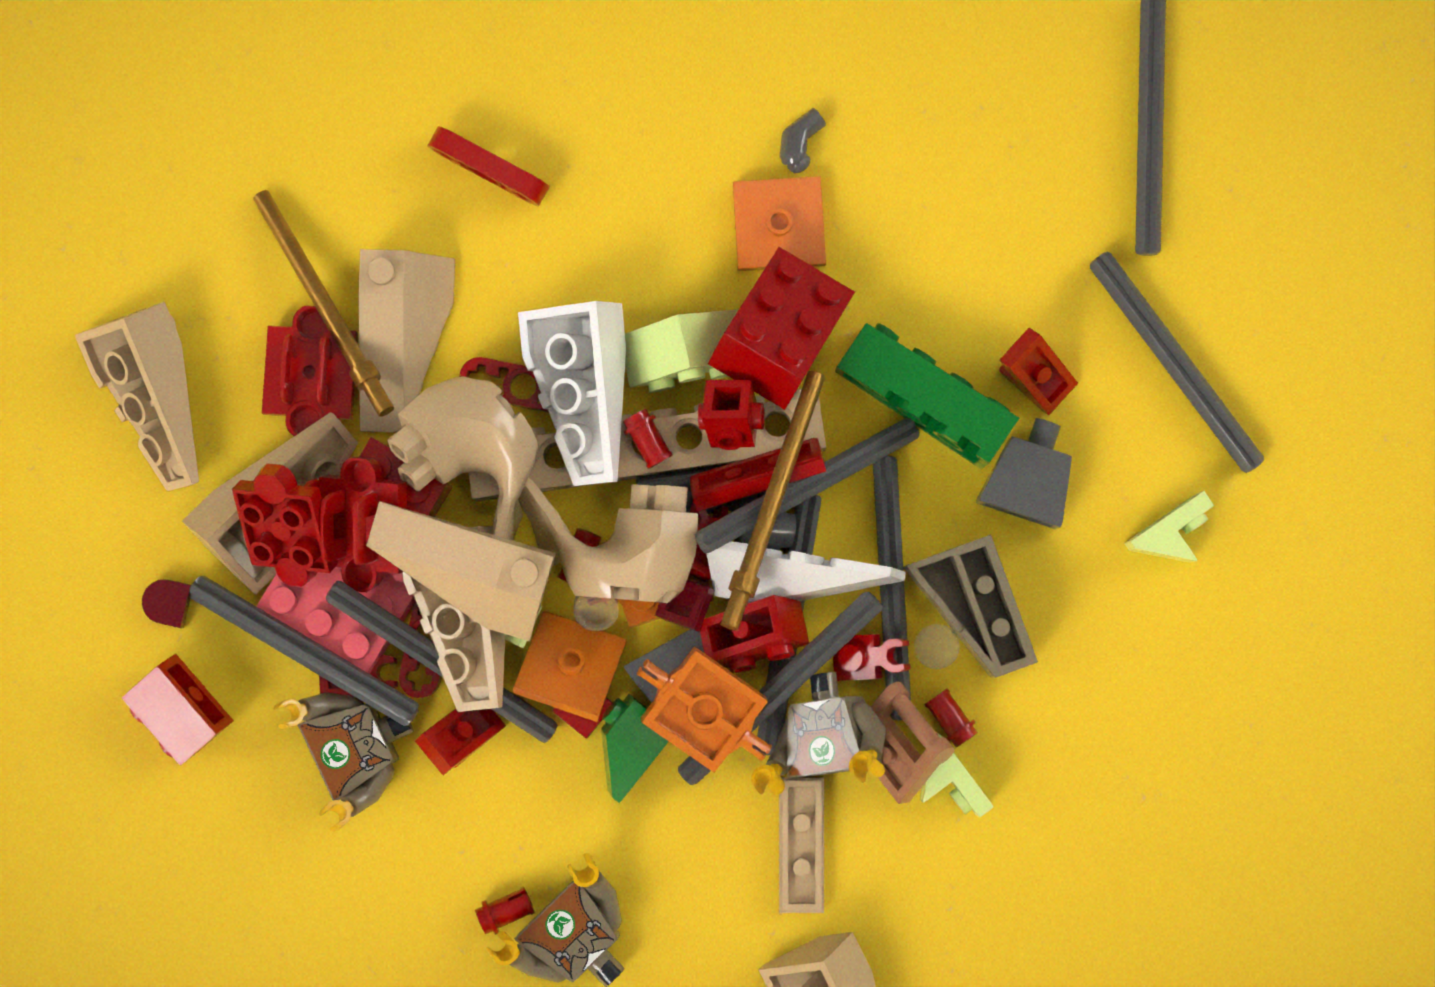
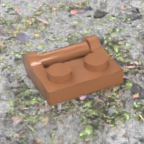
(904, 766)

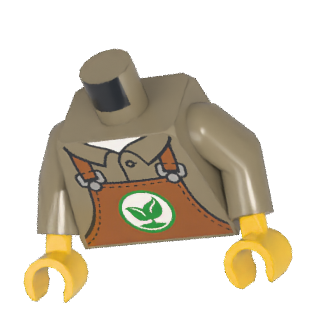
(824, 738)
(348, 747)
(569, 933)

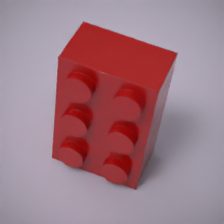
(781, 327)

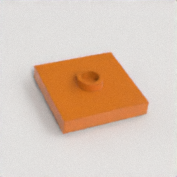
(778, 215)
(569, 666)

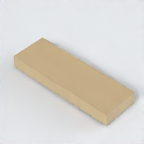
(801, 845)

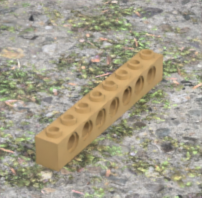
(631, 464)

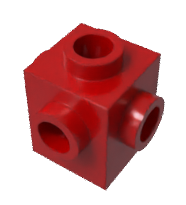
(730, 414)

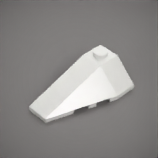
(580, 373)
(797, 574)

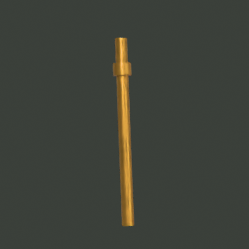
(362, 371)
(744, 582)

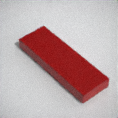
(751, 475)

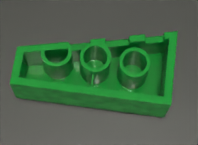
(932, 398)

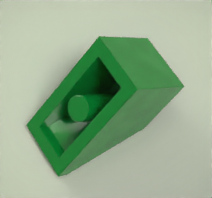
(627, 745)

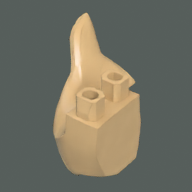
(466, 429)
(641, 560)

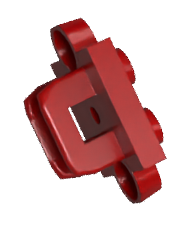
(306, 373)
(348, 516)
(282, 524)

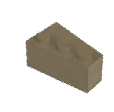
(977, 603)

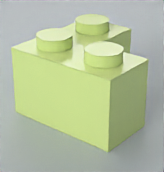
(675, 349)

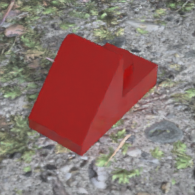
(1037, 371)
(458, 737)

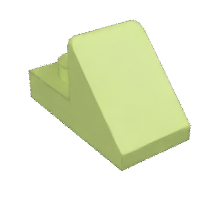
(1163, 536)
(966, 792)

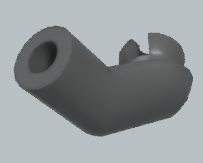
(794, 140)

